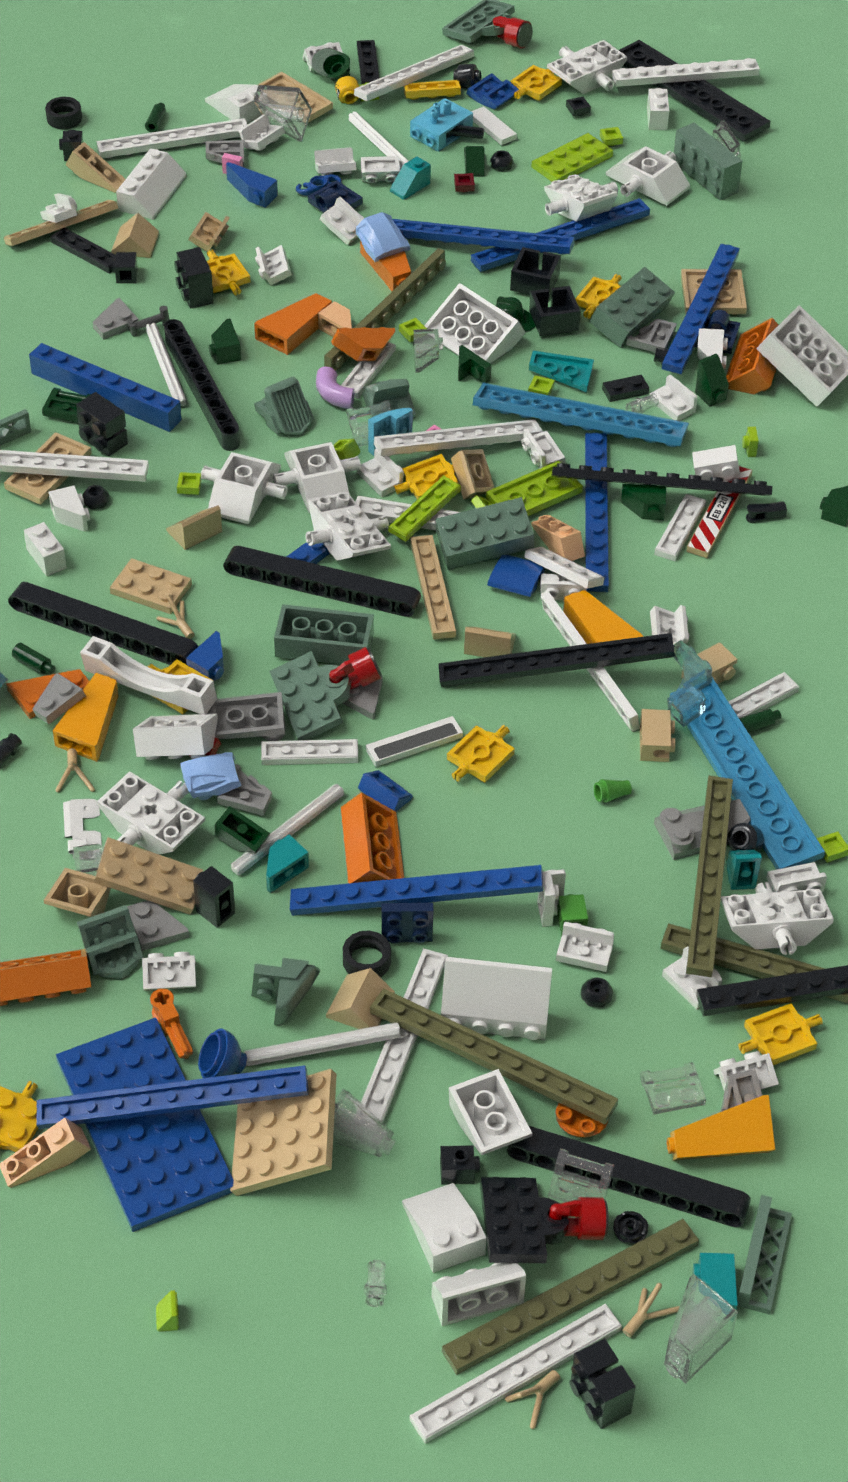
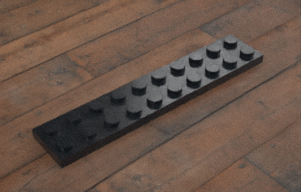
(700, 94)

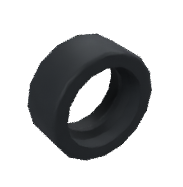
(62, 104)
(367, 939)

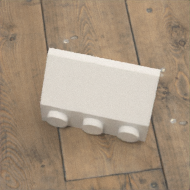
(175, 736)
(478, 1292)

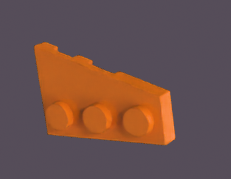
(29, 691)

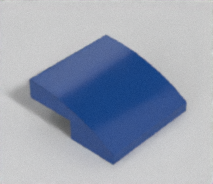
(492, 91)
(516, 575)

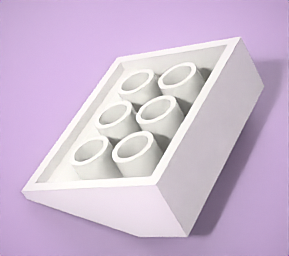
(475, 324)
(806, 355)
(497, 997)

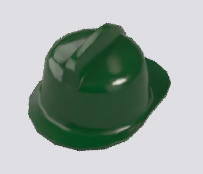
(331, 63)
(515, 309)

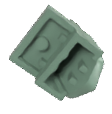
(393, 390)
(285, 408)
(111, 943)
(285, 984)

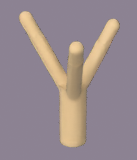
(180, 622)
(72, 766)
(642, 1315)
(539, 1389)

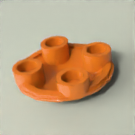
(577, 1123)

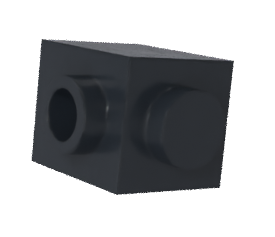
(70, 141)
(125, 267)
(458, 1164)

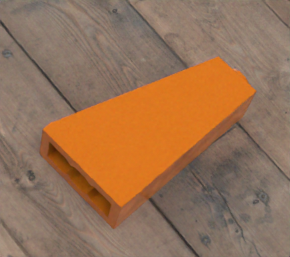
(391, 269)
(292, 324)

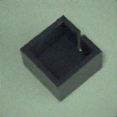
(526, 272)
(194, 277)
(560, 317)
(102, 424)
(605, 1394)

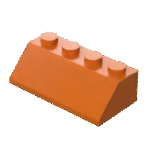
(749, 369)
(371, 840)
(44, 976)

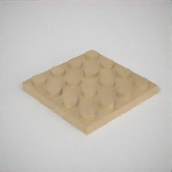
(285, 1137)

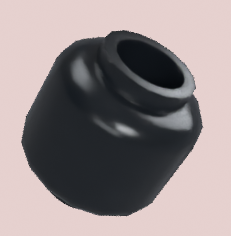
(467, 75)
(745, 837)

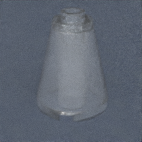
(359, 1127)

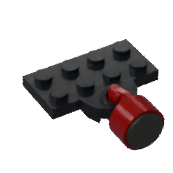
(523, 1223)

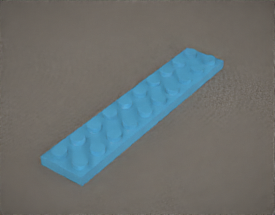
(581, 414)
(736, 757)

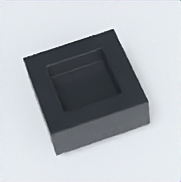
(578, 106)

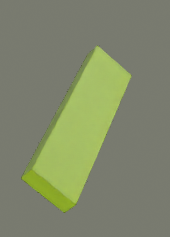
(424, 508)

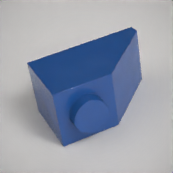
(208, 658)

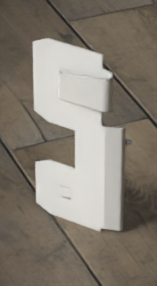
(73, 822)

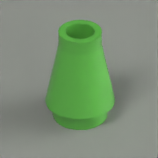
(609, 790)

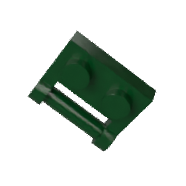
(62, 405)

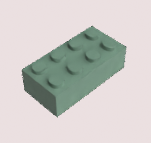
(707, 161)
(632, 306)
(484, 533)
(325, 632)

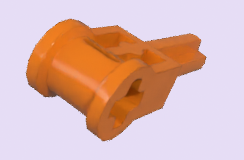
(168, 1017)

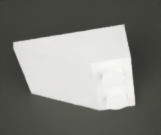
(236, 102)
(488, 1112)
(445, 1227)

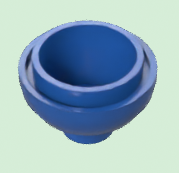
(221, 1055)

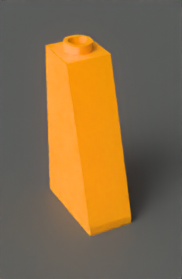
(595, 620)
(88, 720)
(728, 1133)

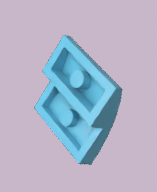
(389, 423)

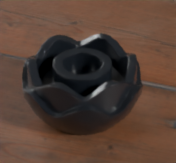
(501, 160)
(95, 497)
(599, 998)
(632, 1220)

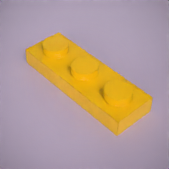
(432, 89)

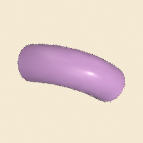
(331, 391)

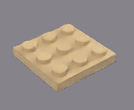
(731, 298)

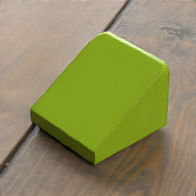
(346, 448)
(168, 1313)

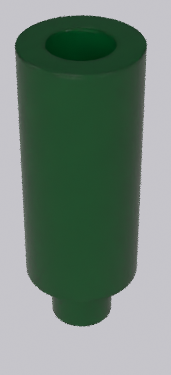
(155, 117)
(32, 658)
(760, 719)

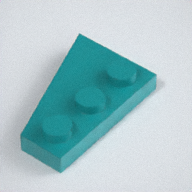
(563, 368)

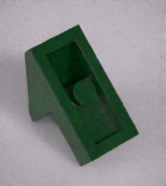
(474, 160)
(473, 365)

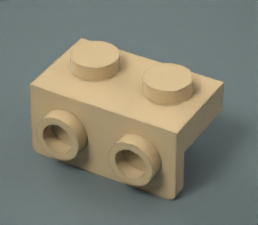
(208, 231)

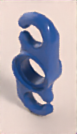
(311, 186)

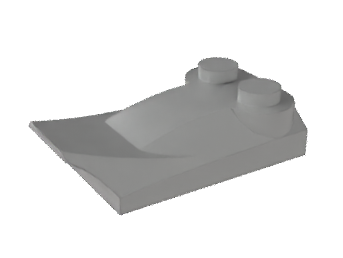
(250, 717)
(683, 828)

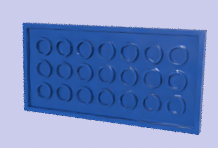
(153, 1161)

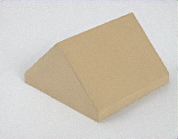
(136, 236)
(472, 472)
(197, 527)
(487, 642)
(78, 893)
(354, 999)

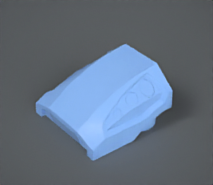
(381, 236)
(210, 775)

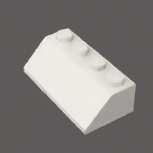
(150, 184)

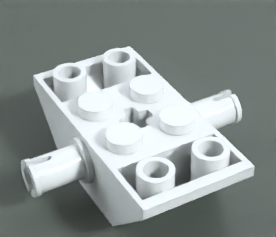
(589, 66)
(651, 175)
(579, 197)
(317, 471)
(242, 486)
(345, 527)
(149, 815)
(777, 918)

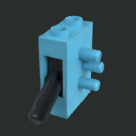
(443, 125)

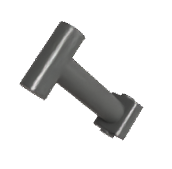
(162, 317)

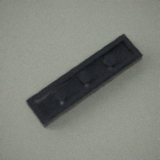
(367, 61)
(84, 249)

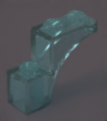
(688, 700)

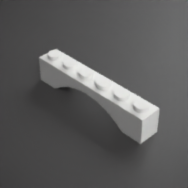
(186, 691)

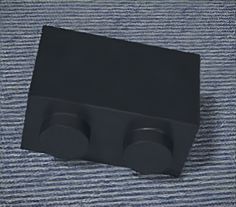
(214, 896)

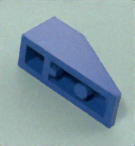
(252, 185)

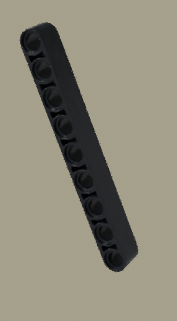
(202, 385)
(322, 581)
(101, 623)
(639, 1178)

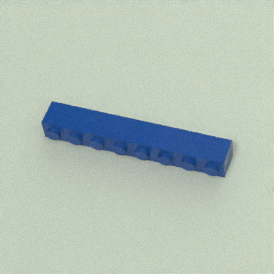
(88, 378)

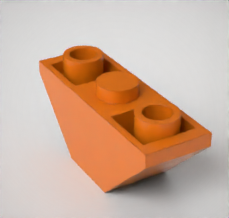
(363, 342)

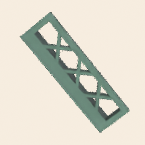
(14, 426)
(755, 1249)

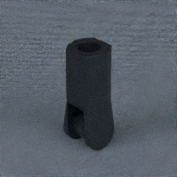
(766, 511)

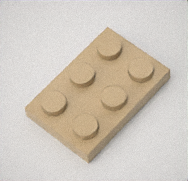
(150, 585)

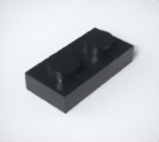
(625, 388)

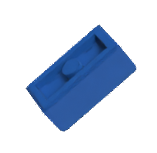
(384, 790)

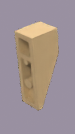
(94, 168)

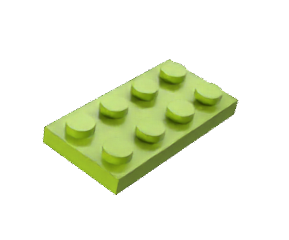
(572, 158)
(536, 489)

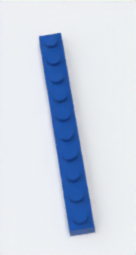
(614, 217)
(485, 236)
(700, 309)
(596, 511)
(417, 890)
(174, 1097)

